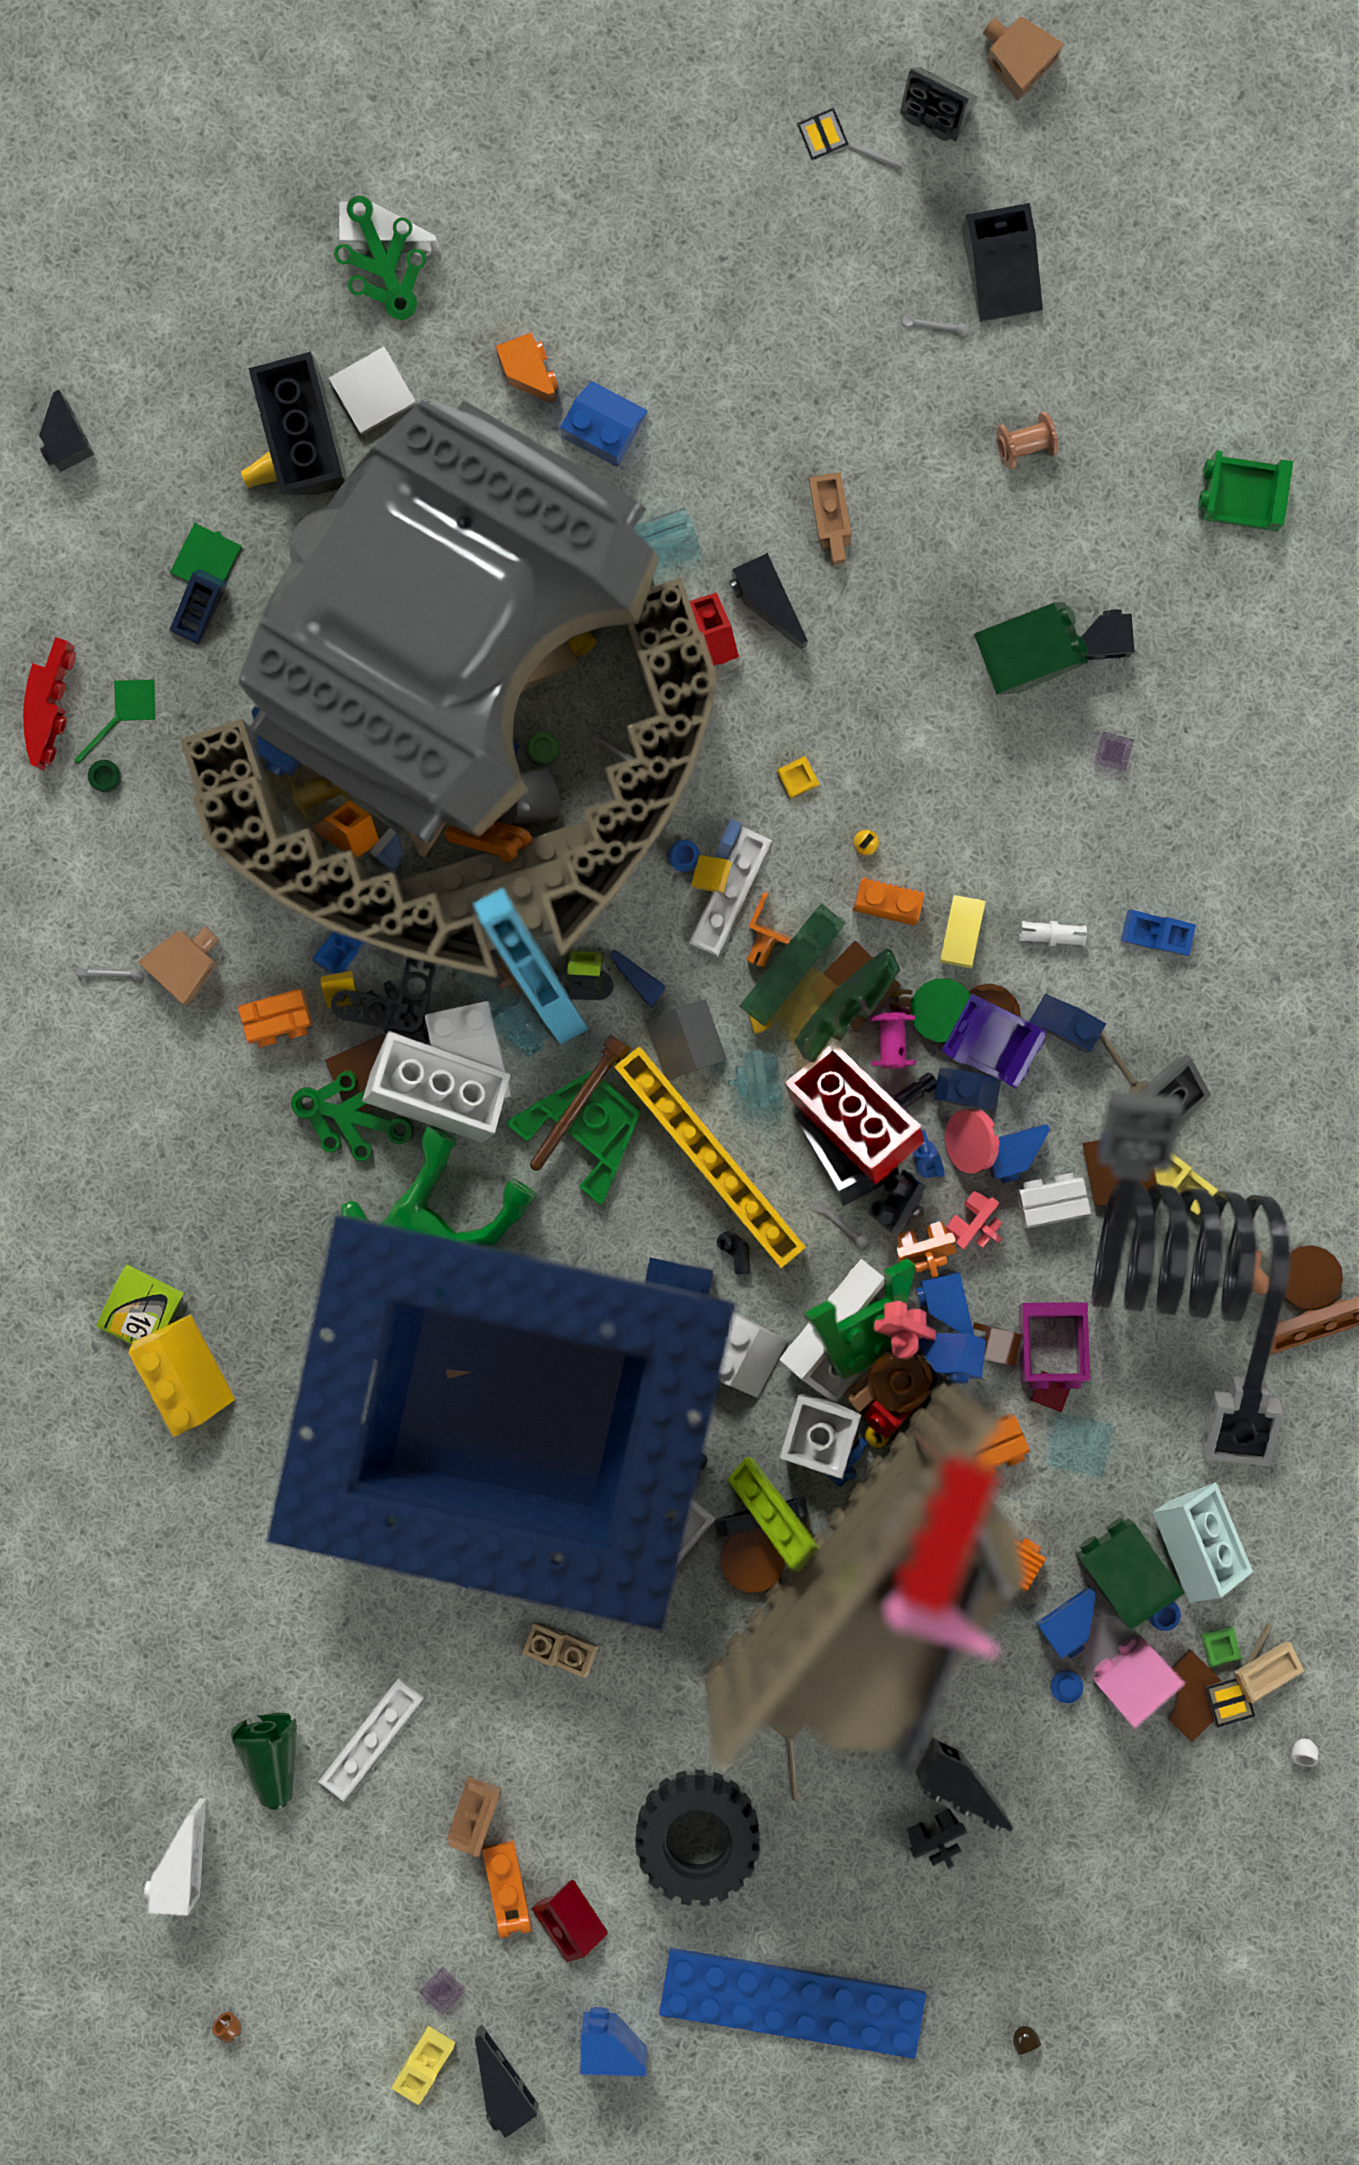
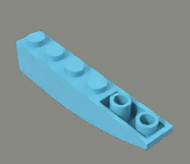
(529, 966)

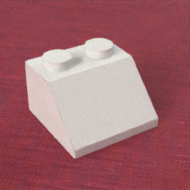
(750, 1356)
(820, 1435)

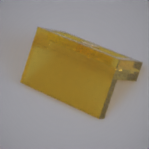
(804, 1001)

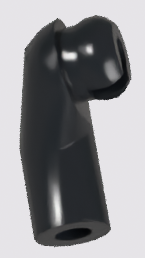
(738, 1249)

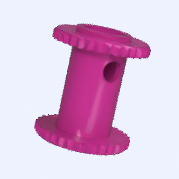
(892, 1040)

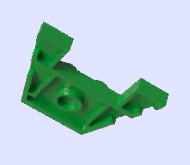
(601, 1127)
(852, 1342)

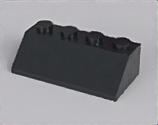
(298, 425)

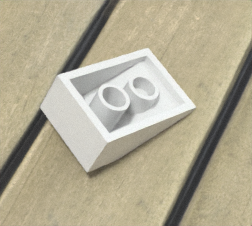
(468, 1034)
(178, 1877)

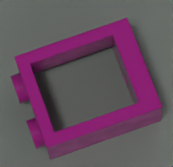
(1075, 1310)

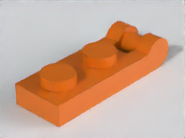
(497, 839)
(506, 1888)

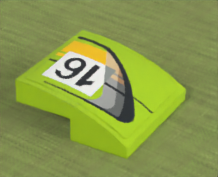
(138, 1305)

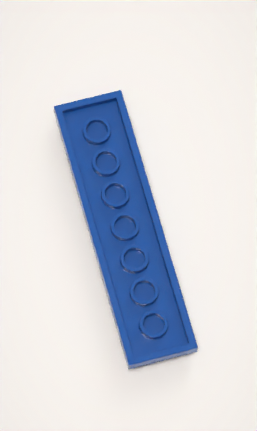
(792, 2003)

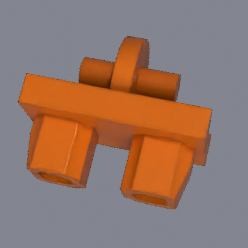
(928, 1253)

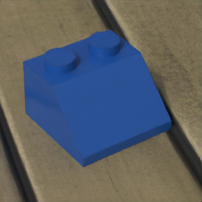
(602, 423)
(610, 2046)

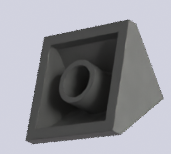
(686, 1039)
(1182, 1081)

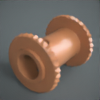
(1027, 440)

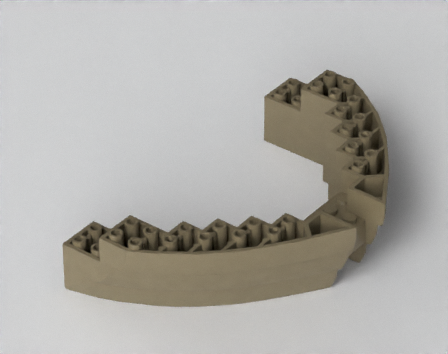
(553, 883)

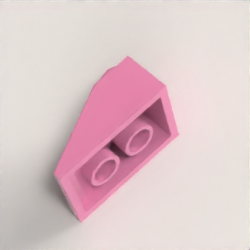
(950, 1629)
(1136, 1679)

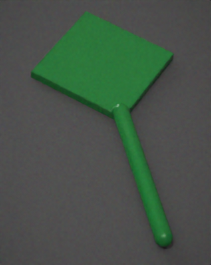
(132, 702)

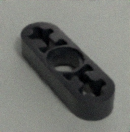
(745, 1521)

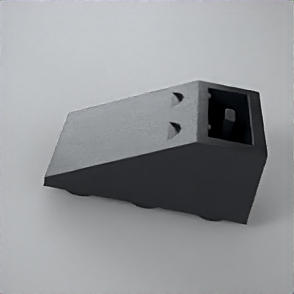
(936, 104)
(1003, 261)
(950, 1776)

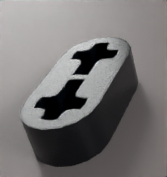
(587, 993)

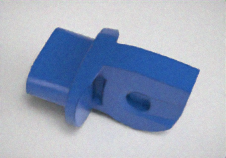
(928, 1159)
(850, 1472)

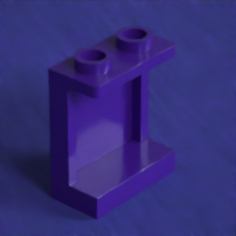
(994, 1041)

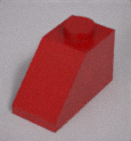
(716, 628)

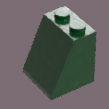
(1031, 648)
(1129, 1573)

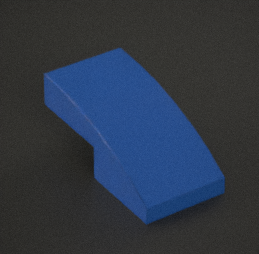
(1158, 932)
(337, 952)

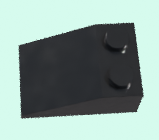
(843, 1175)

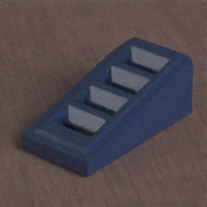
(210, 581)
(645, 984)

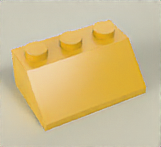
(181, 1375)

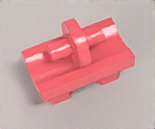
(983, 1209)
(904, 1328)

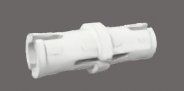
(1052, 933)

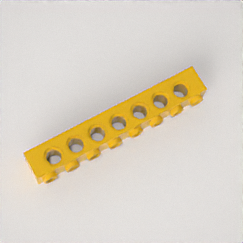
(710, 1157)

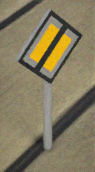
(825, 135)

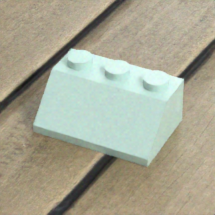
(1203, 1543)

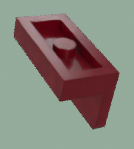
(570, 1922)

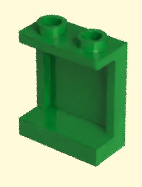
(1245, 492)

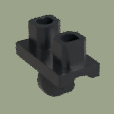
(902, 1203)
(950, 1830)

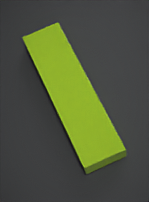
(773, 1514)

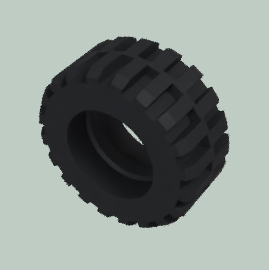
(697, 1880)

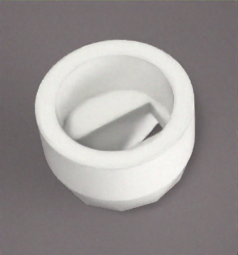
(1305, 1753)

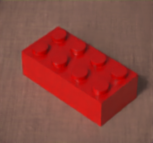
(854, 1113)
(947, 1534)

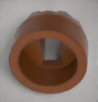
(223, 2033)

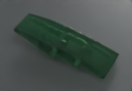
(792, 964)
(853, 998)

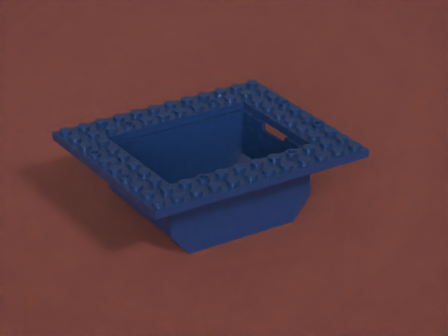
(520, 1450)

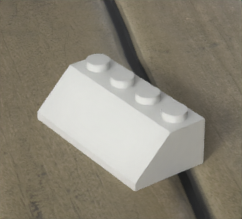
(436, 1087)
(806, 1354)

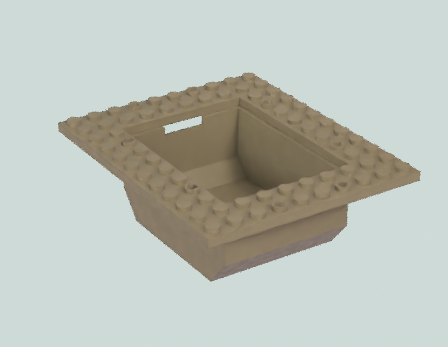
(821, 1638)

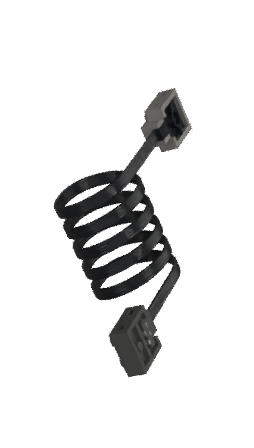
(1142, 1134)

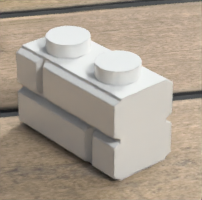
(1053, 1202)

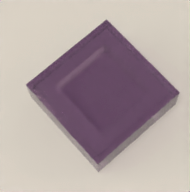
(1113, 751)
(442, 1990)

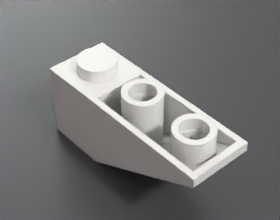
(383, 220)

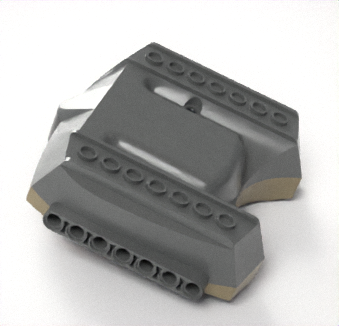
(429, 608)

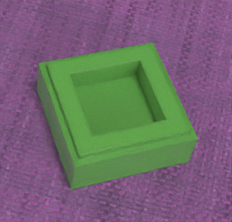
(1221, 1646)

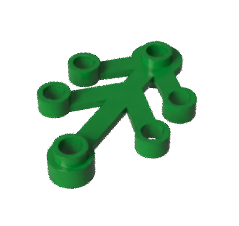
(383, 264)
(345, 1115)

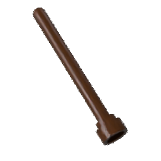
(613, 1052)

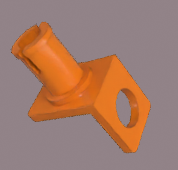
(766, 936)

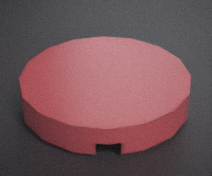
(971, 1140)

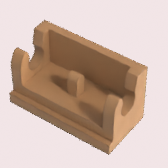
(473, 1816)

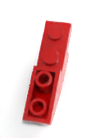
(40, 716)

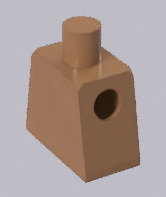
(1020, 53)
(182, 963)

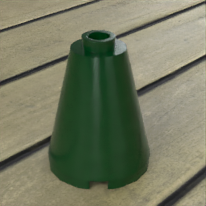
(268, 1756)

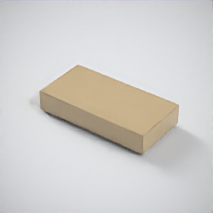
(1268, 1672)

